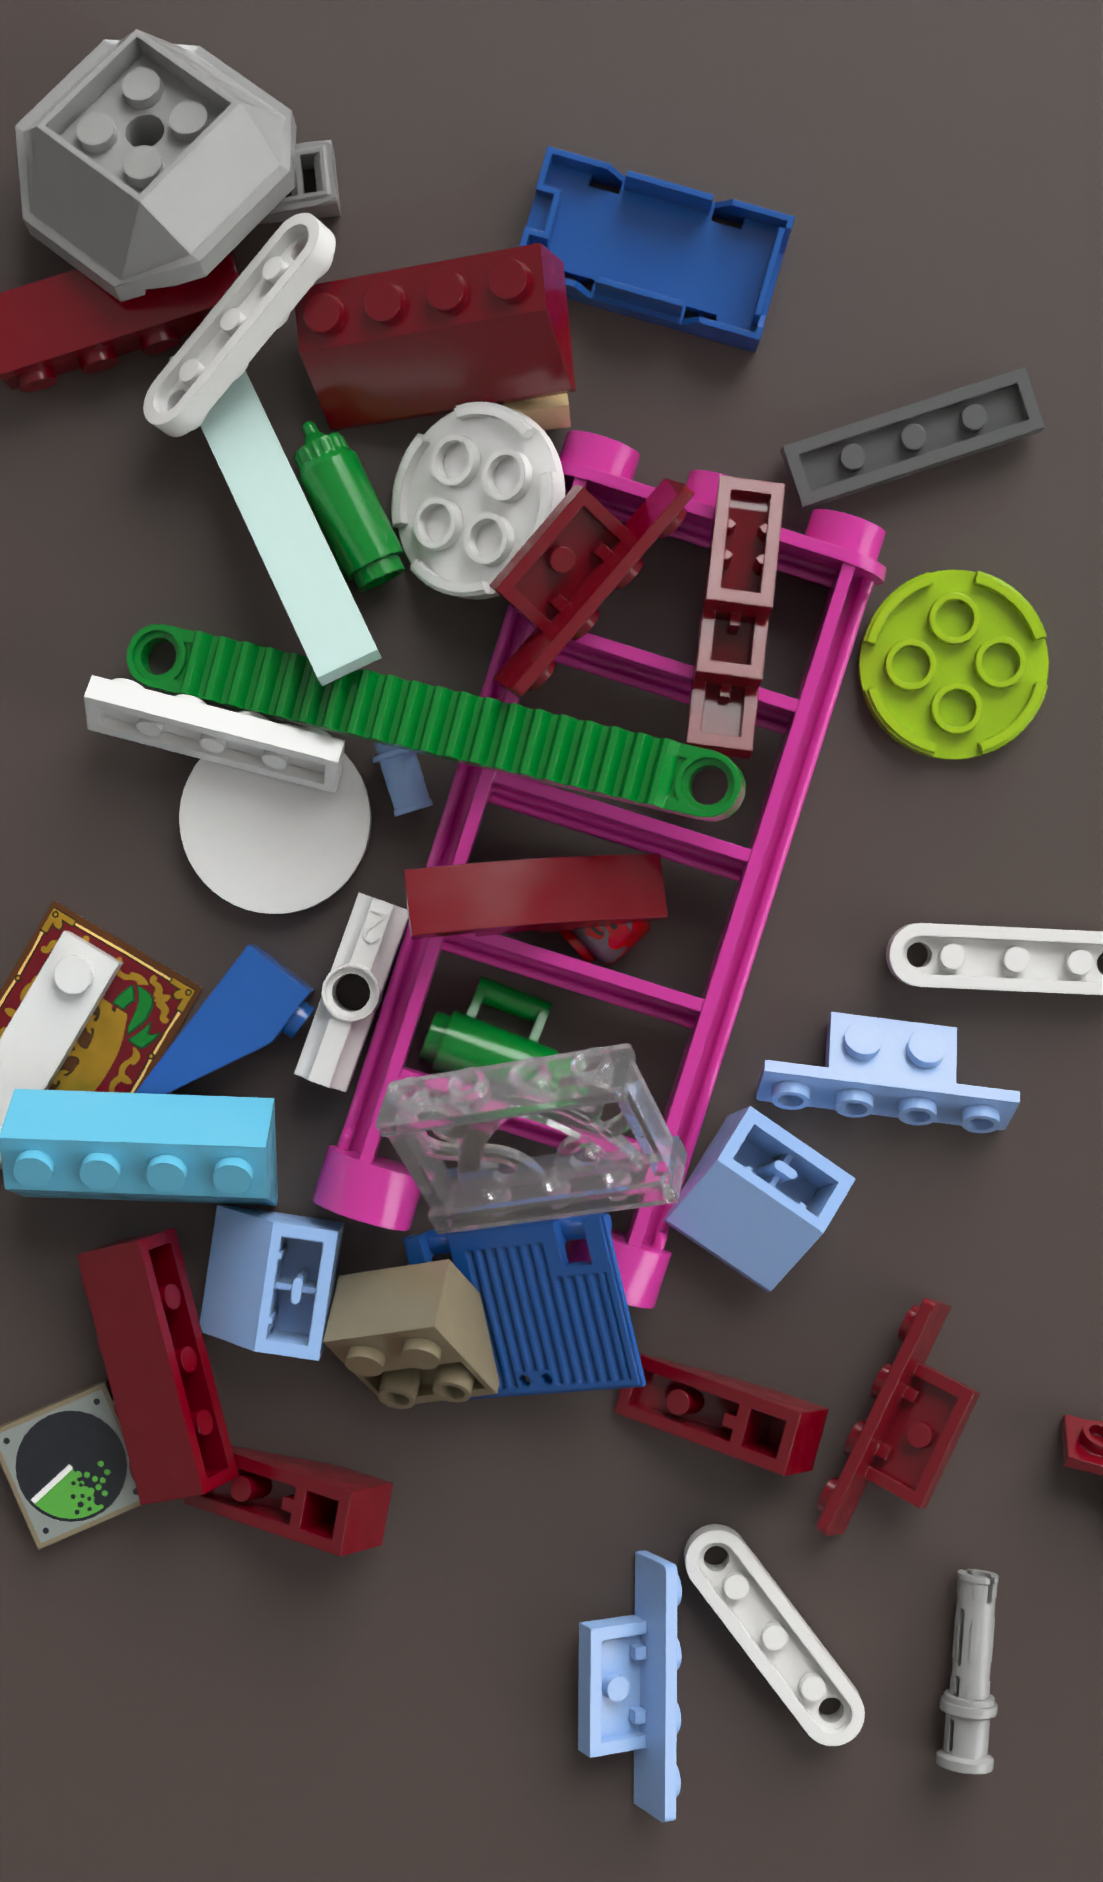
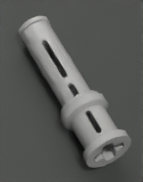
(968, 1700)

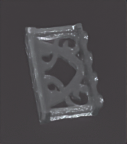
(507, 1186)

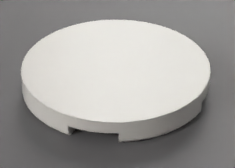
(474, 496)
(273, 840)

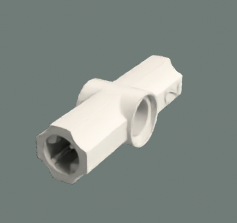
(338, 1032)

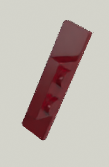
(573, 568)
(908, 1428)

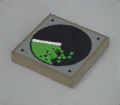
(68, 1465)

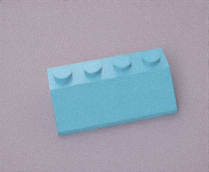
(140, 1147)

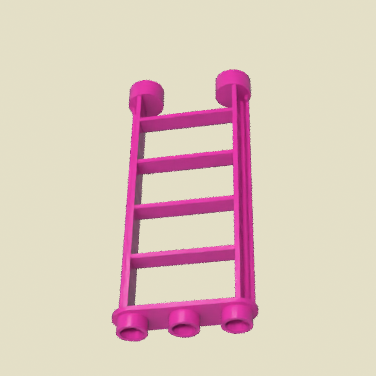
(834, 552)

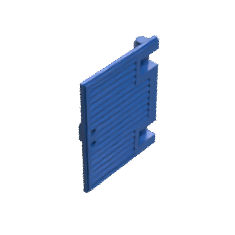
(544, 1315)

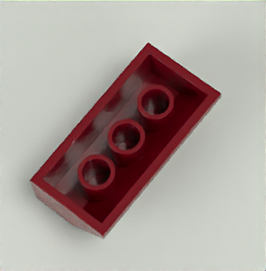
(437, 337)

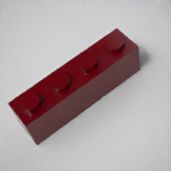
(77, 324)
(157, 1367)

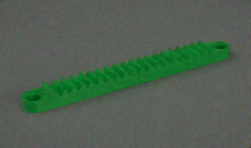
(439, 722)

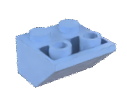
(758, 1198)
(271, 1281)

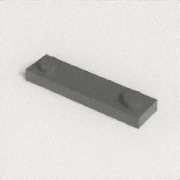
(912, 438)

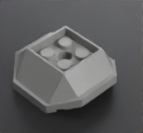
(152, 163)

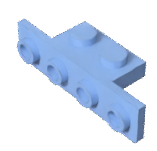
(889, 1072)
(632, 1686)

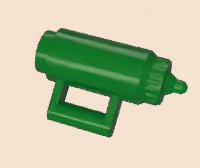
(348, 509)
(467, 1042)

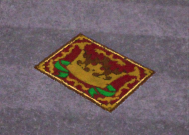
(131, 1021)

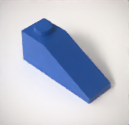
(242, 1014)

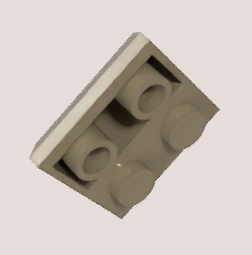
(413, 1334)

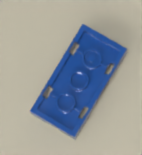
(658, 249)

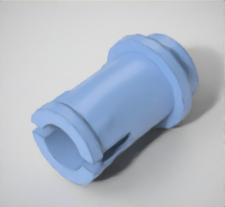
(402, 778)

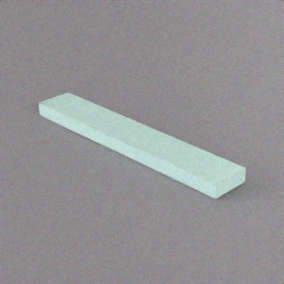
(287, 534)

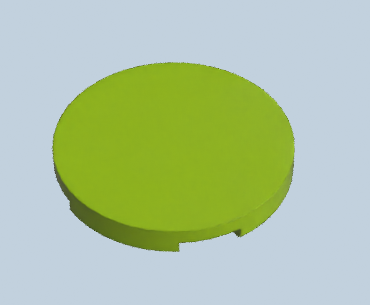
(953, 664)

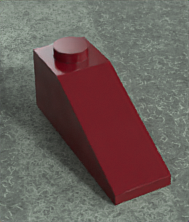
(727, 1415)
(303, 1501)

